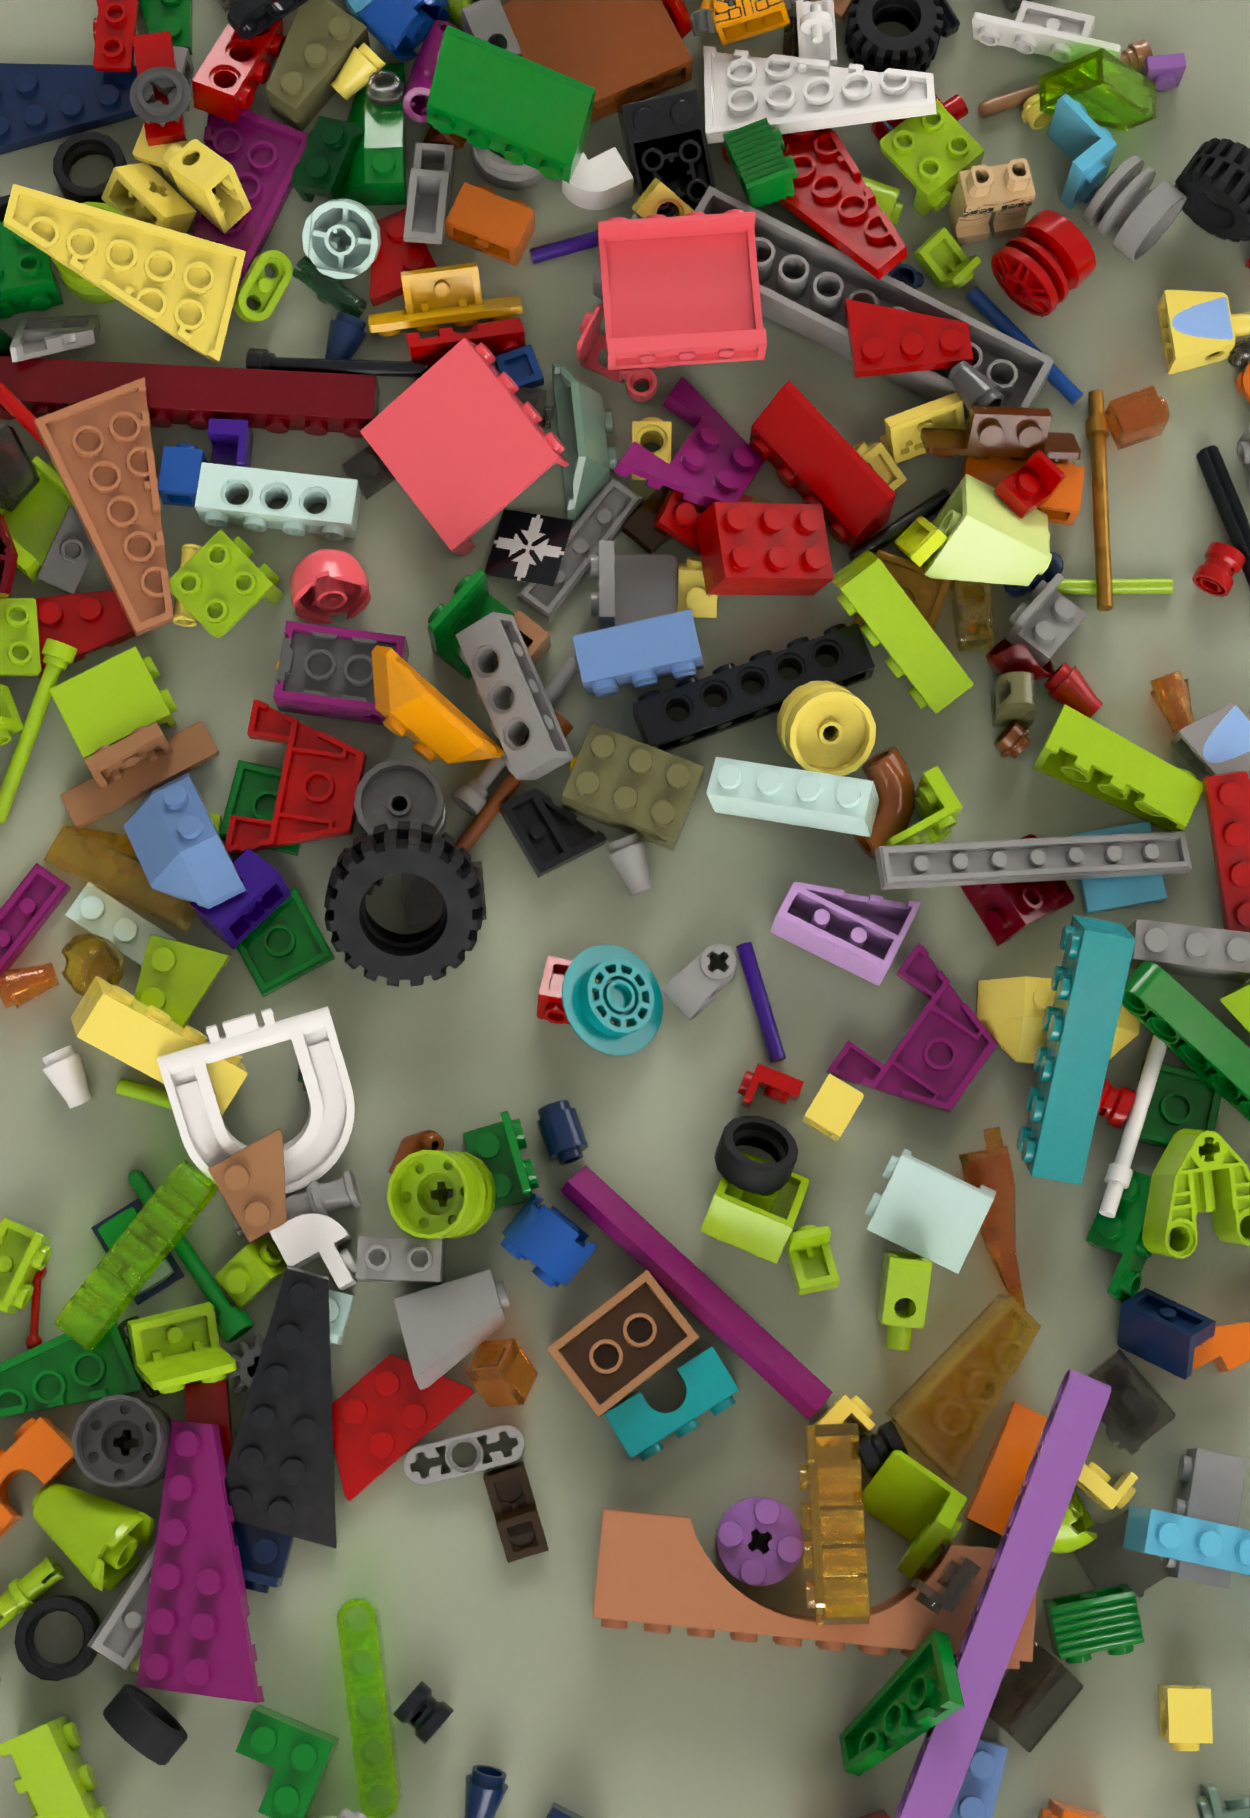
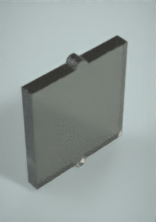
(1111, 1565)

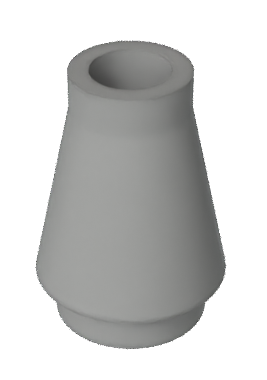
(631, 863)

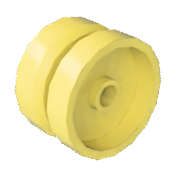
(832, 708)

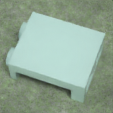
(929, 1211)

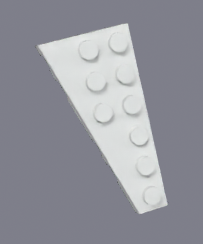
(806, 93)

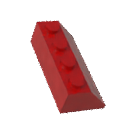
(822, 467)

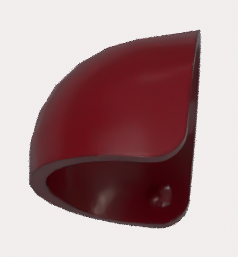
(1012, 658)

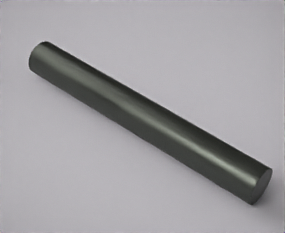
(896, 528)

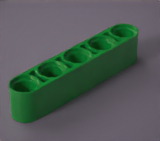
(1190, 1032)

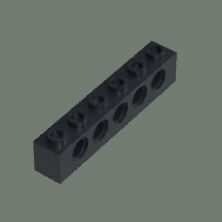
(658, 730)

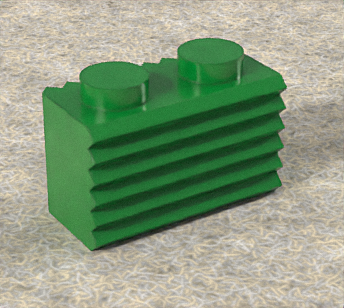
(760, 163)
(1094, 1623)

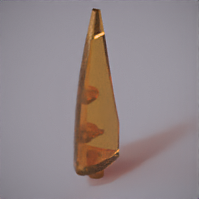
(998, 1229)

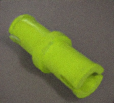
(25, 1591)

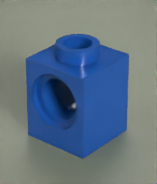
(180, 474)

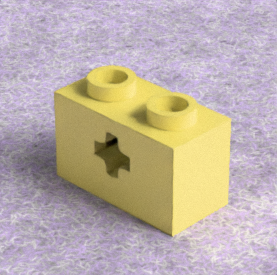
(147, 197)

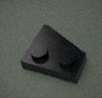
(547, 832)

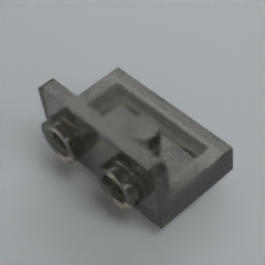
(1133, 1406)

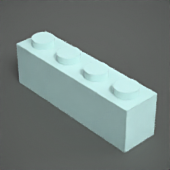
(793, 796)

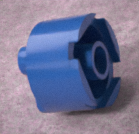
(402, 23)
(548, 1241)

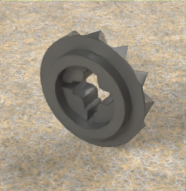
(167, 82)

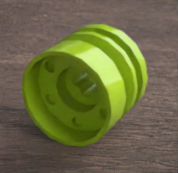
(420, 1192)

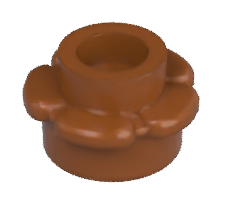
(1013, 740)

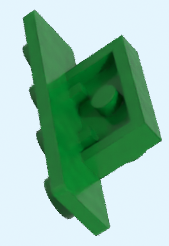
(1124, 1238)

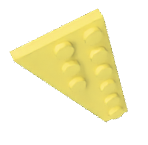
(157, 272)

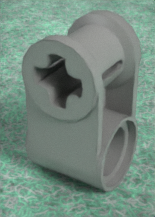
(696, 985)

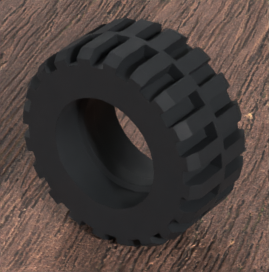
(393, 953)

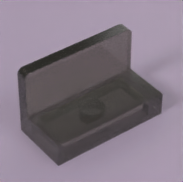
(16, 470)
(1033, 1698)

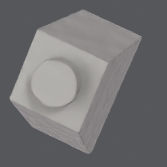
(449, 1322)

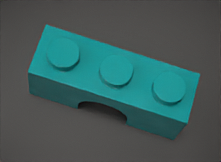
(706, 1388)

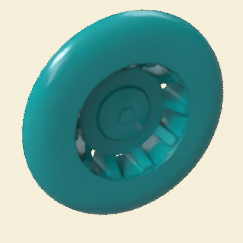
(623, 995)

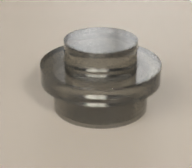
(384, 88)

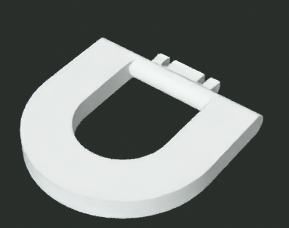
(323, 1072)

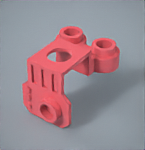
(593, 342)

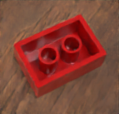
(764, 549)

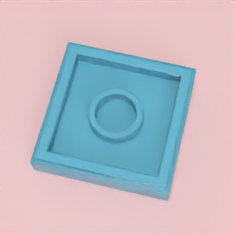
(1120, 892)

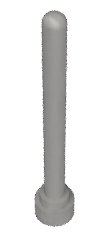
(473, 793)

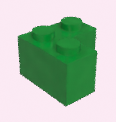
(297, 1755)

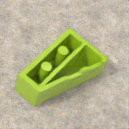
(54, 1771)

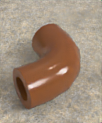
(895, 796)

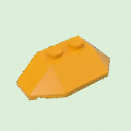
(424, 714)

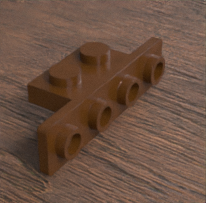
(1002, 433)

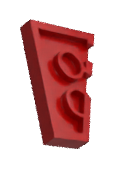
(82, 621)

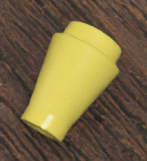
(357, 71)

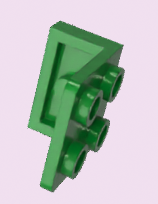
(25, 277)

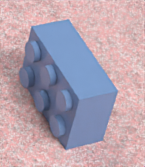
(638, 653)

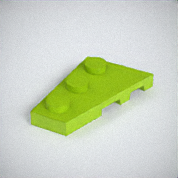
(177, 976)

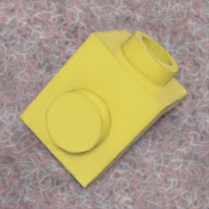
(692, 590)

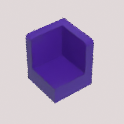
(230, 442)

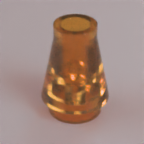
(1173, 699)
(26, 983)

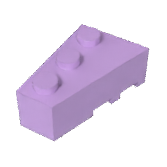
(845, 928)

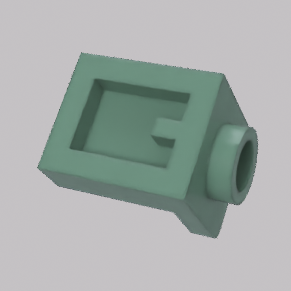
(1210, 1807)

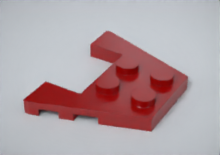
(313, 789)

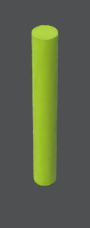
(1119, 586)

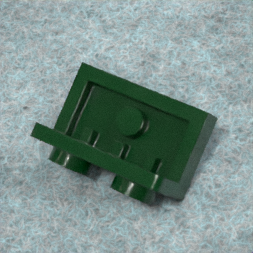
(326, 158)

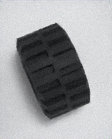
(882, 51)
(1218, 189)

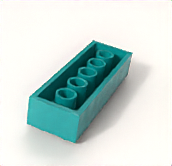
(1075, 1048)

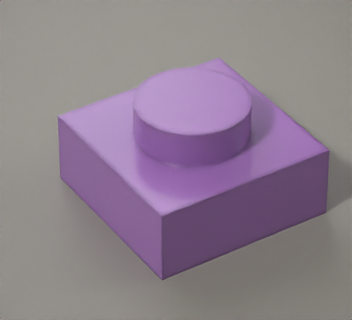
(1164, 70)

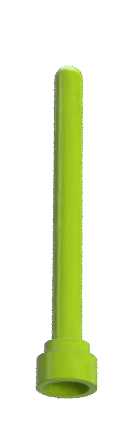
(56, 658)

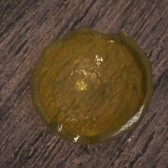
(91, 956)

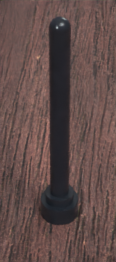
(268, 361)

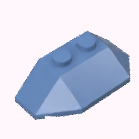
(182, 846)

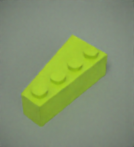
(901, 631)
(1117, 771)

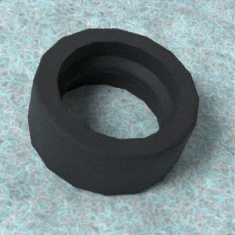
(76, 148)
(750, 1174)
(25, 1633)
(145, 1724)

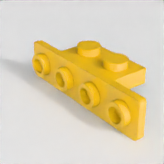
(443, 297)

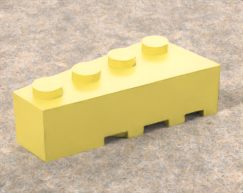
(140, 1034)

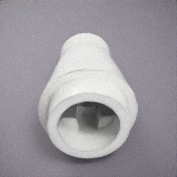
(68, 1075)

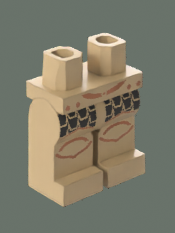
(991, 196)

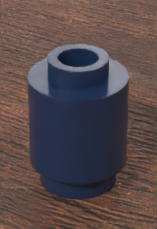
(561, 1132)

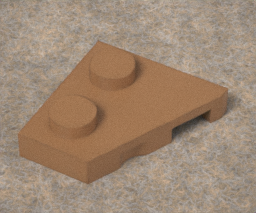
(255, 1185)

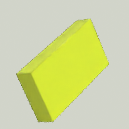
(920, 540)

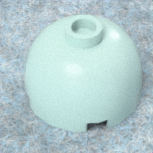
(341, 238)

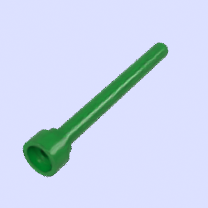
(231, 1320)

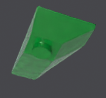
(379, 162)

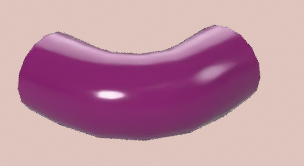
(422, 73)

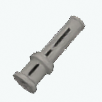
(320, 1198)

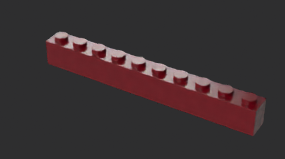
(195, 393)

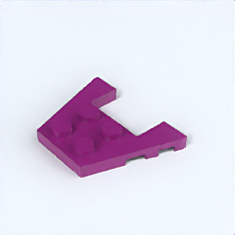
(709, 465)
(936, 1054)

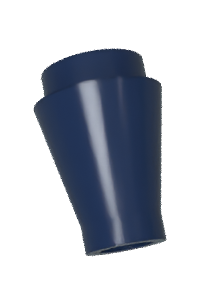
(344, 336)
(484, 1791)

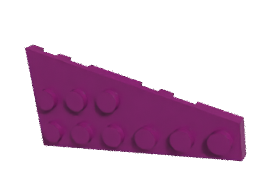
(264, 162)

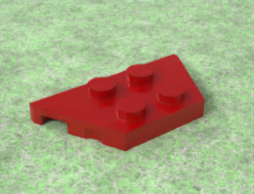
(387, 1418)

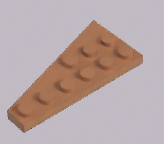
(111, 478)

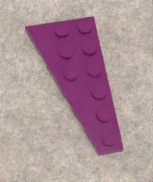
(197, 1592)

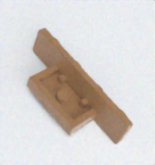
(135, 768)

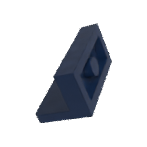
(1162, 1331)

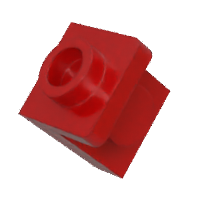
(1030, 484)
(550, 992)
(777, 1085)

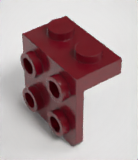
(1014, 906)

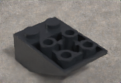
(668, 142)

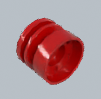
(1043, 262)

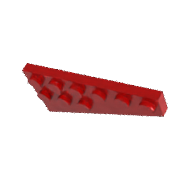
(838, 202)

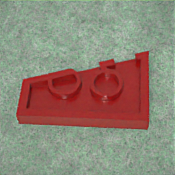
(496, 335)
(903, 341)

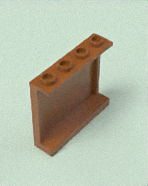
(612, 45)

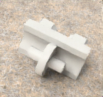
(816, 30)

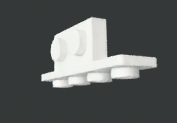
(1042, 31)

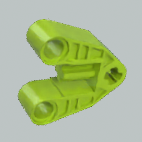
(1192, 1177)

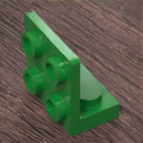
(464, 609)
(500, 1149)

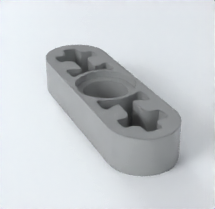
(431, 1452)

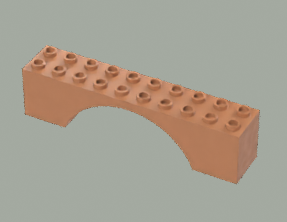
(661, 1577)

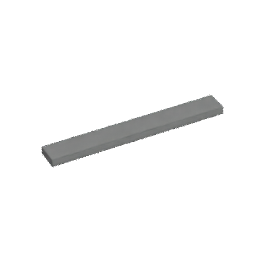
(1032, 860)

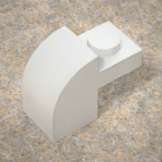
(599, 181)
(314, 1236)

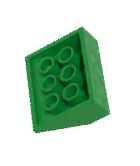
(509, 105)

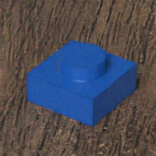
(521, 367)

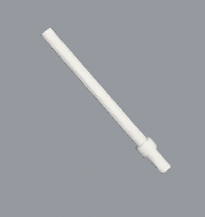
(1119, 1173)

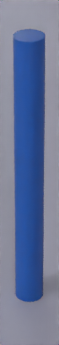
(1006, 326)

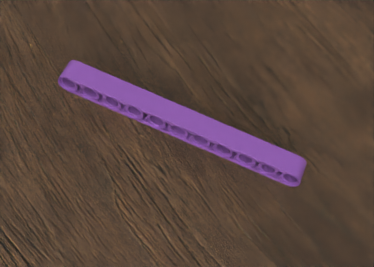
(1007, 1594)

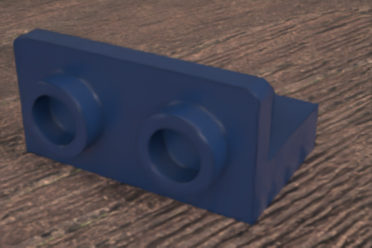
(262, 1555)

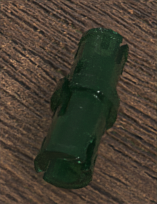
(329, 289)

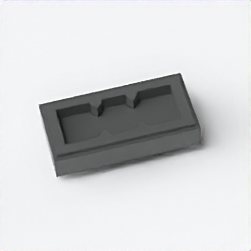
(67, 555)

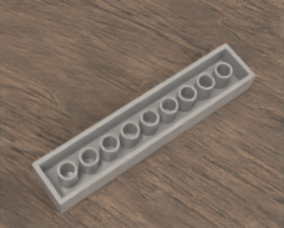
(806, 291)

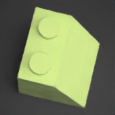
(988, 539)

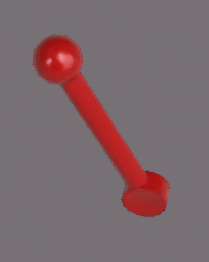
(33, 1339)

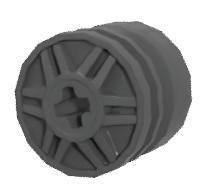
(101, 1438)

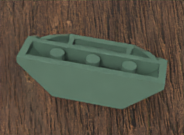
(583, 431)

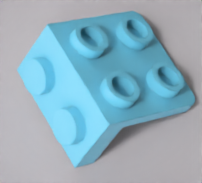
(1086, 145)

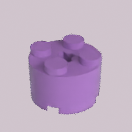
(783, 1546)

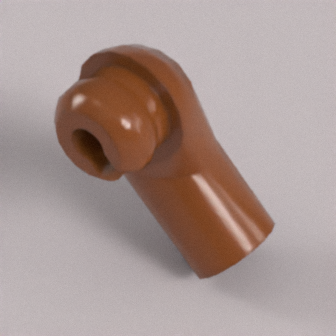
(420, 1141)

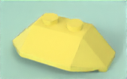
(1015, 1011)

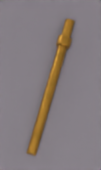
(1097, 431)

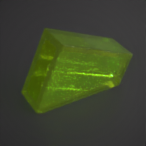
(1105, 86)

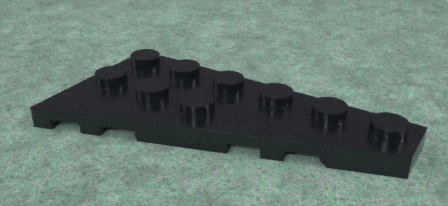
(284, 1442)

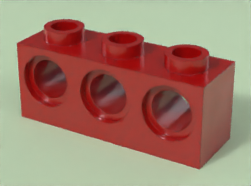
(234, 71)

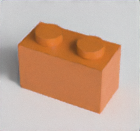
(490, 223)

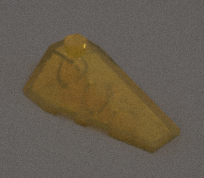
(114, 868)

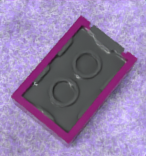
(330, 671)

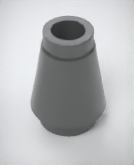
(975, 387)

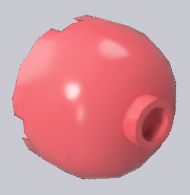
(328, 585)

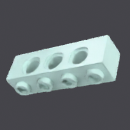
(221, 483)

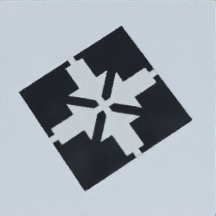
(528, 547)

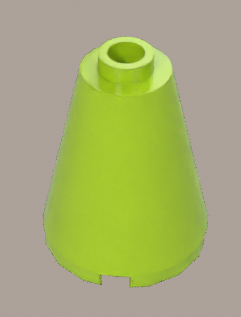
(93, 1532)

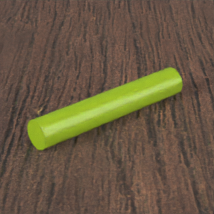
(143, 1092)

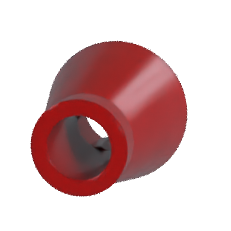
(1072, 689)

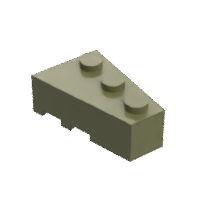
(311, 60)

